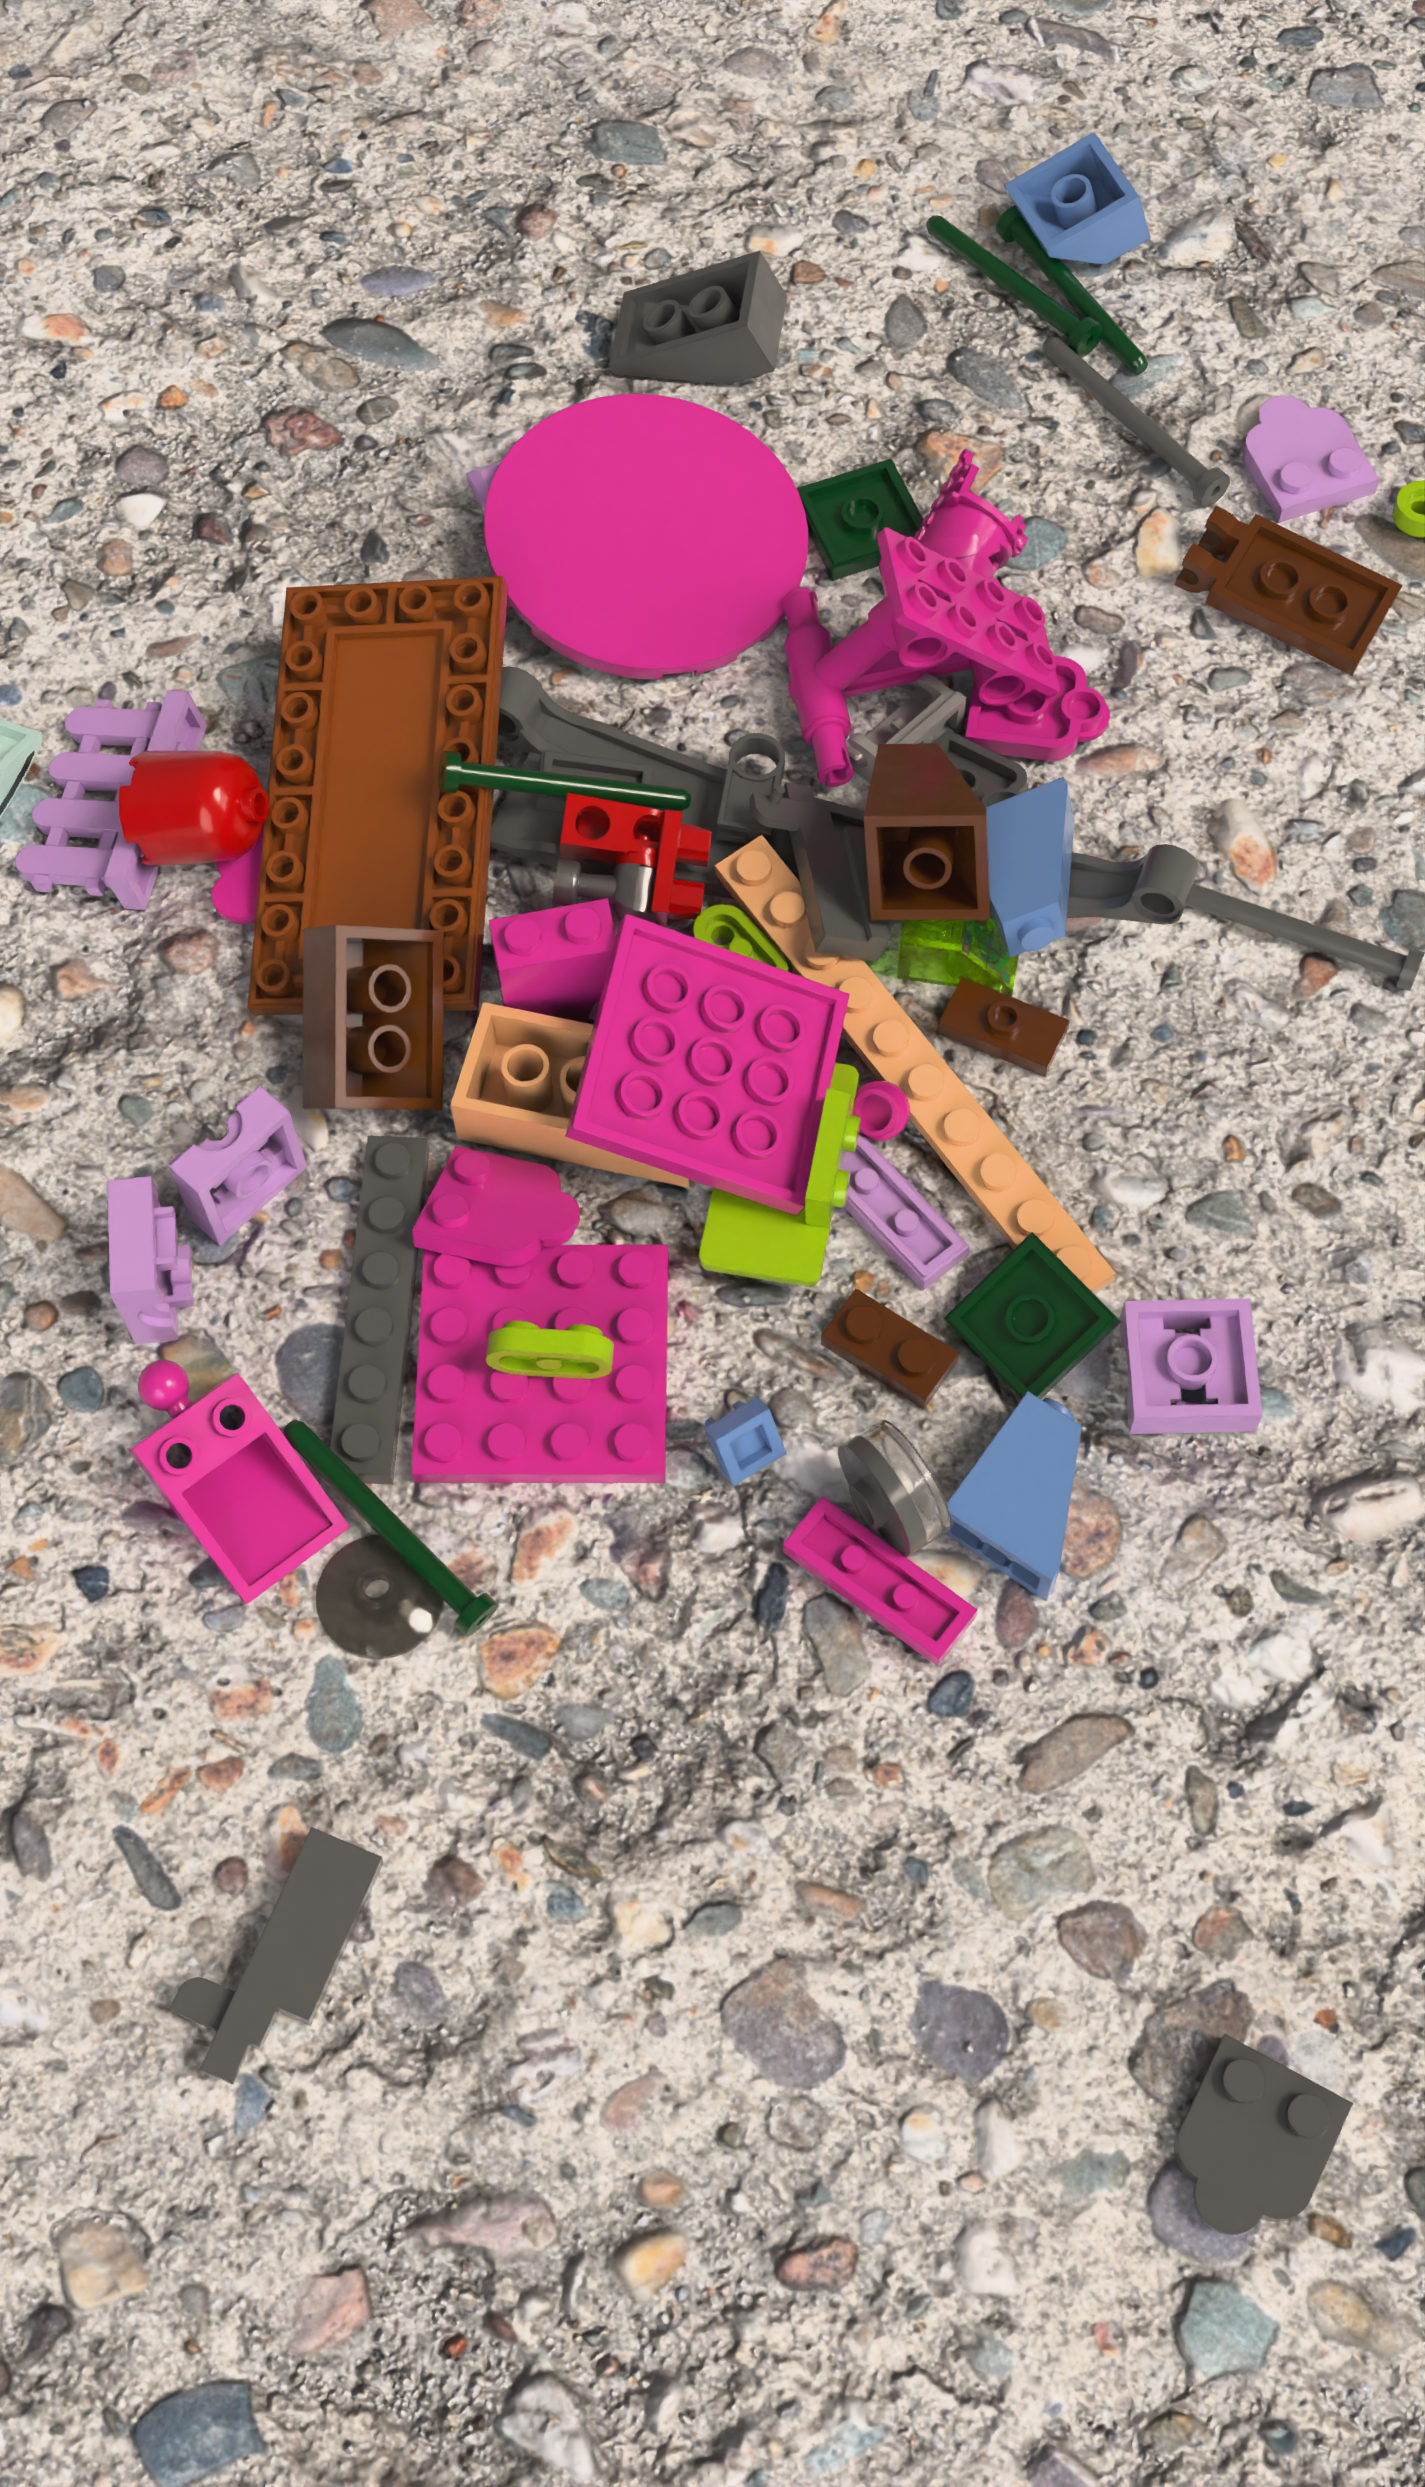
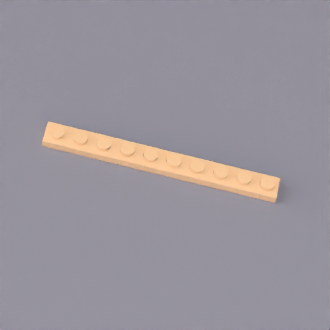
(902, 1055)

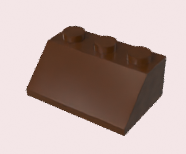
(372, 1018)

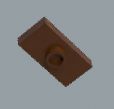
(1003, 1026)

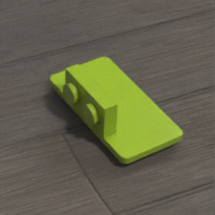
(776, 1245)

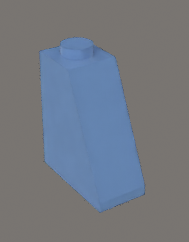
(1031, 866)
(1020, 1494)

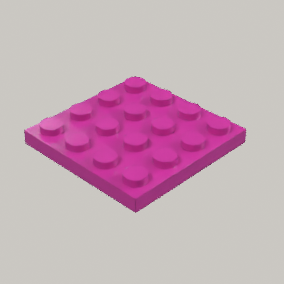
(708, 1065)
(542, 1429)

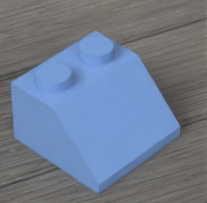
(1081, 204)

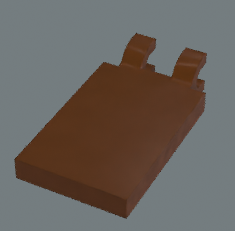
(1289, 587)

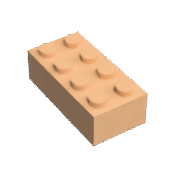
(523, 1087)

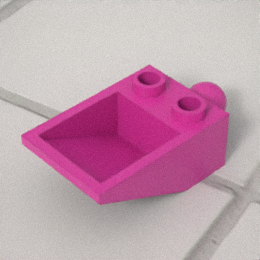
(243, 1487)

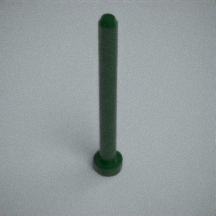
(1012, 228)
(1082, 334)
(455, 773)
(472, 1610)

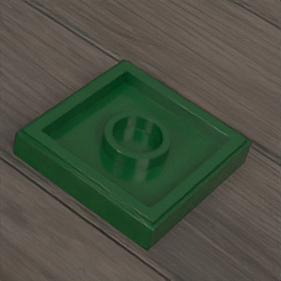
(851, 510)
(1032, 1319)

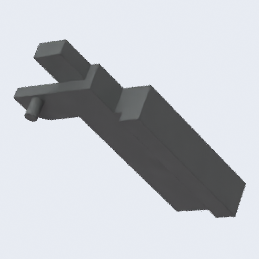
(829, 871)
(292, 1956)

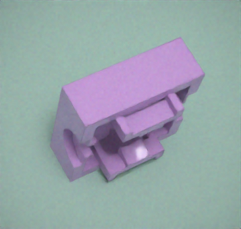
(246, 1175)
(145, 1264)
(1215, 1358)

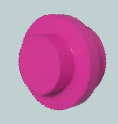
(882, 1110)

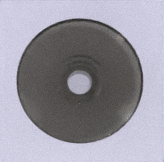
(371, 1625)

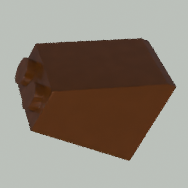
(924, 838)

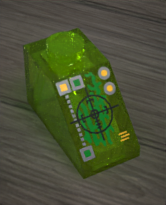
(953, 949)

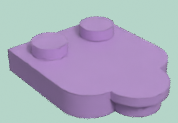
(1305, 459)

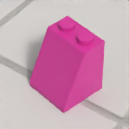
(554, 958)

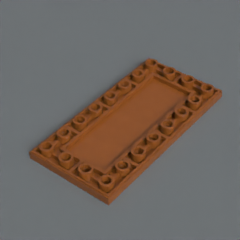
(356, 815)

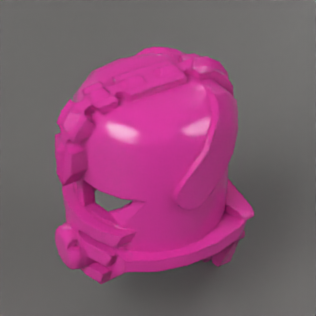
(969, 526)

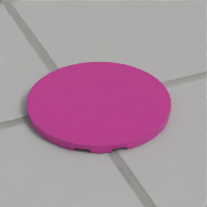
(645, 535)

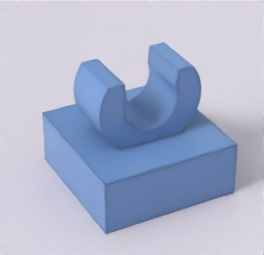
(744, 1440)

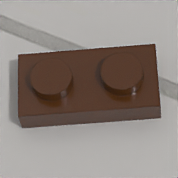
(889, 1348)

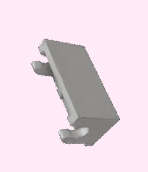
(914, 722)

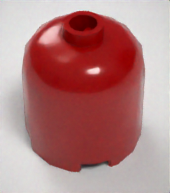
(192, 807)

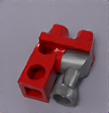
(644, 850)

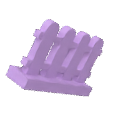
(115, 863)

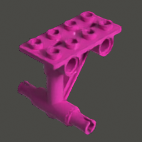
(930, 622)

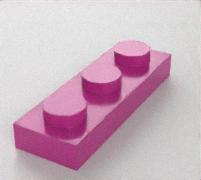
(880, 1581)

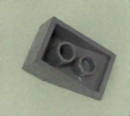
(703, 324)

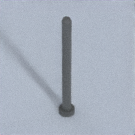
(1208, 484)
(1308, 934)

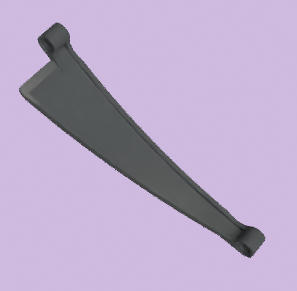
(530, 721)

